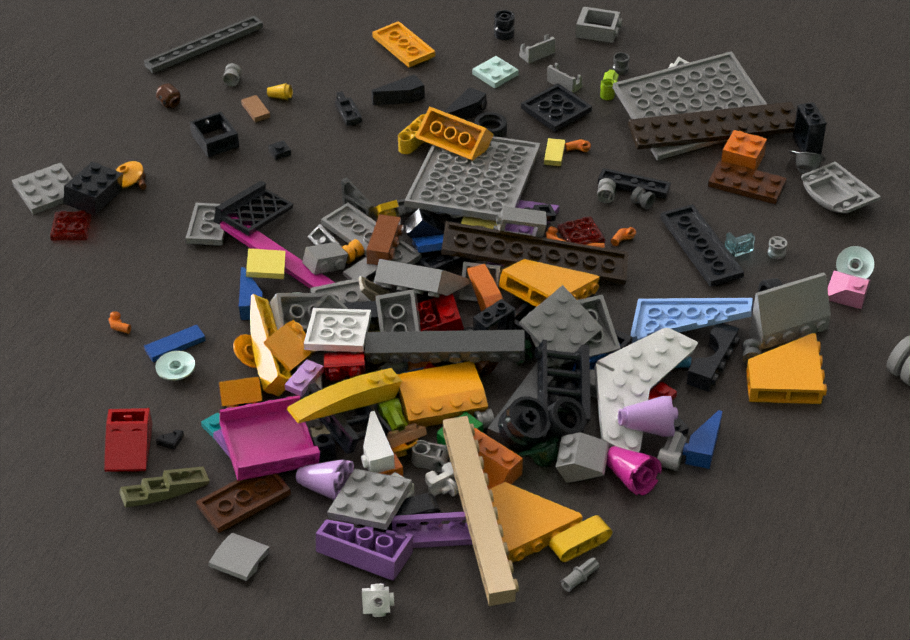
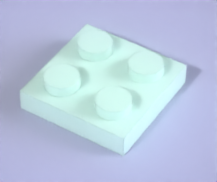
(495, 72)

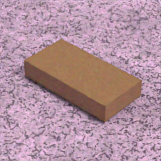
(255, 108)

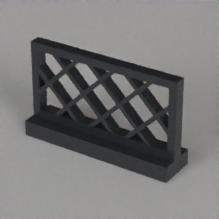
(244, 201)

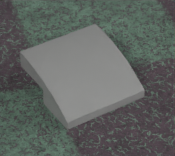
(239, 556)

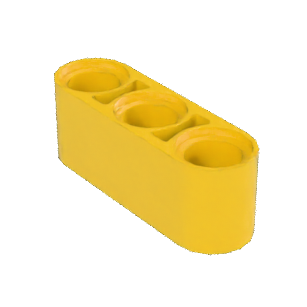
(406, 139)
(580, 538)

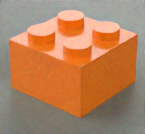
(744, 150)

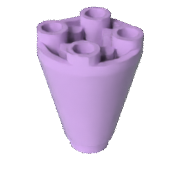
(650, 416)
(325, 477)

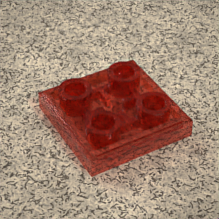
(70, 225)
(581, 231)

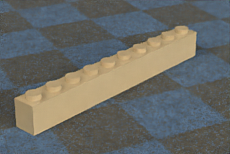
(479, 513)

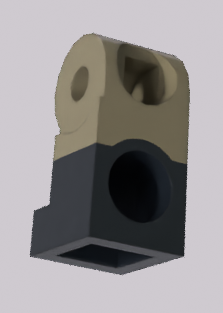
(322, 438)

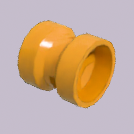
(354, 250)

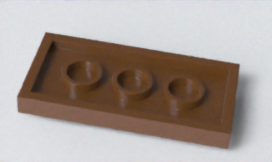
(747, 182)
(241, 500)

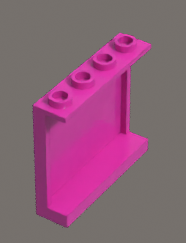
(266, 439)

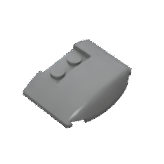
(837, 189)

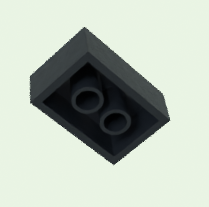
(93, 188)

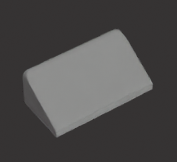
(321, 236)
(360, 269)

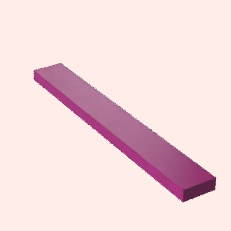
(293, 264)

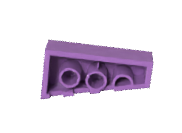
(364, 548)

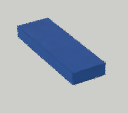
(175, 342)

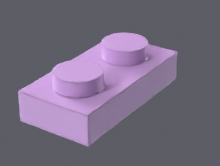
(305, 375)

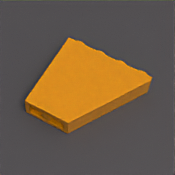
(537, 281)
(788, 373)
(529, 520)

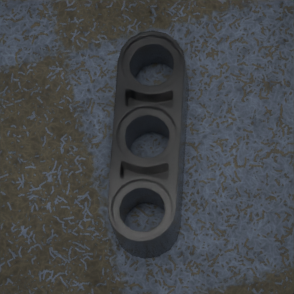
(417, 504)

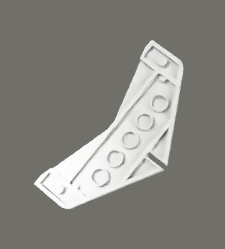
(628, 377)

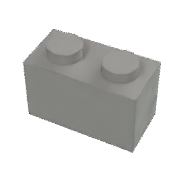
(325, 258)

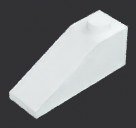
(377, 451)

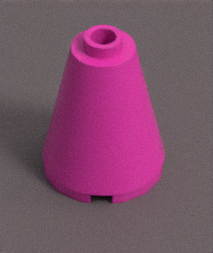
(634, 469)

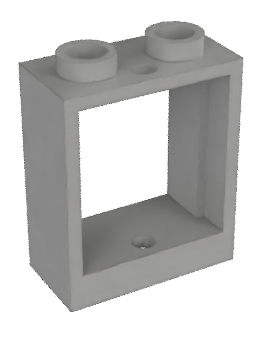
(598, 32)
(522, 217)

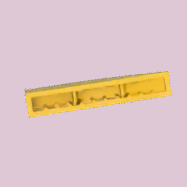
(270, 370)
(347, 395)

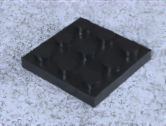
(556, 107)

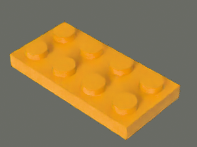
(403, 44)

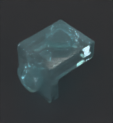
(739, 245)

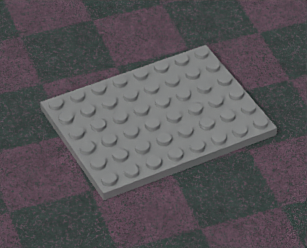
(688, 88)
(474, 187)

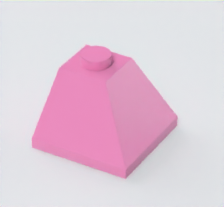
(848, 289)

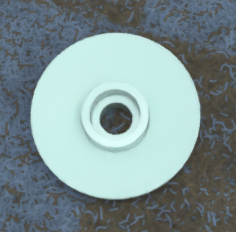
(857, 255)
(175, 365)

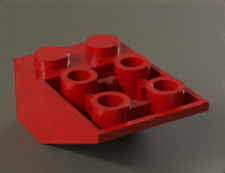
(440, 314)
(343, 364)
(127, 439)

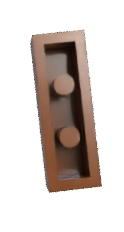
(384, 239)

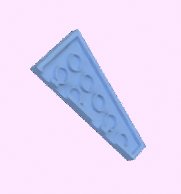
(686, 314)

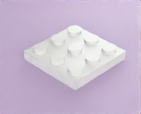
(337, 330)

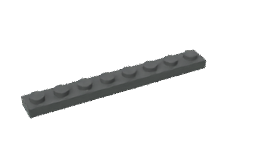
(203, 44)

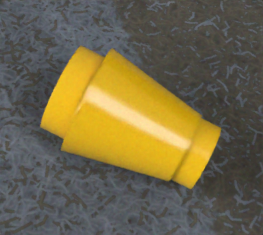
(281, 91)

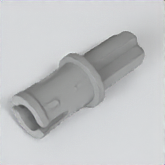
(579, 574)

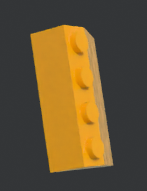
(441, 393)

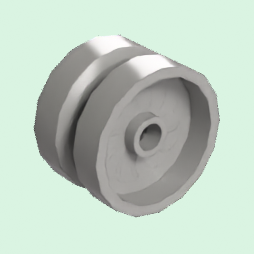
(899, 360)

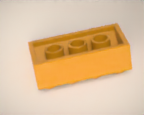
(454, 134)

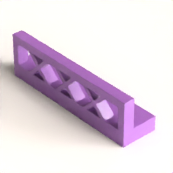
(435, 533)

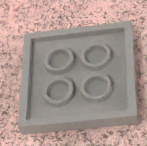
(43, 187)
(561, 322)
(370, 499)

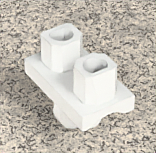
(442, 483)

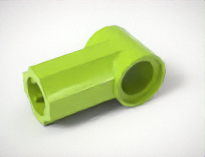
(606, 89)
(392, 413)

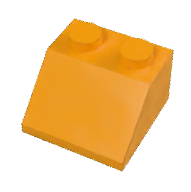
(288, 345)
(240, 391)

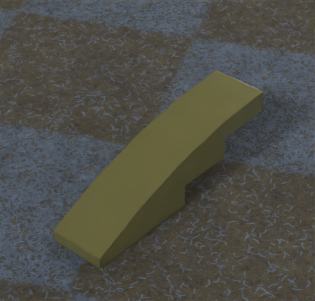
(170, 485)

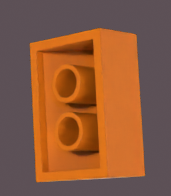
(499, 462)

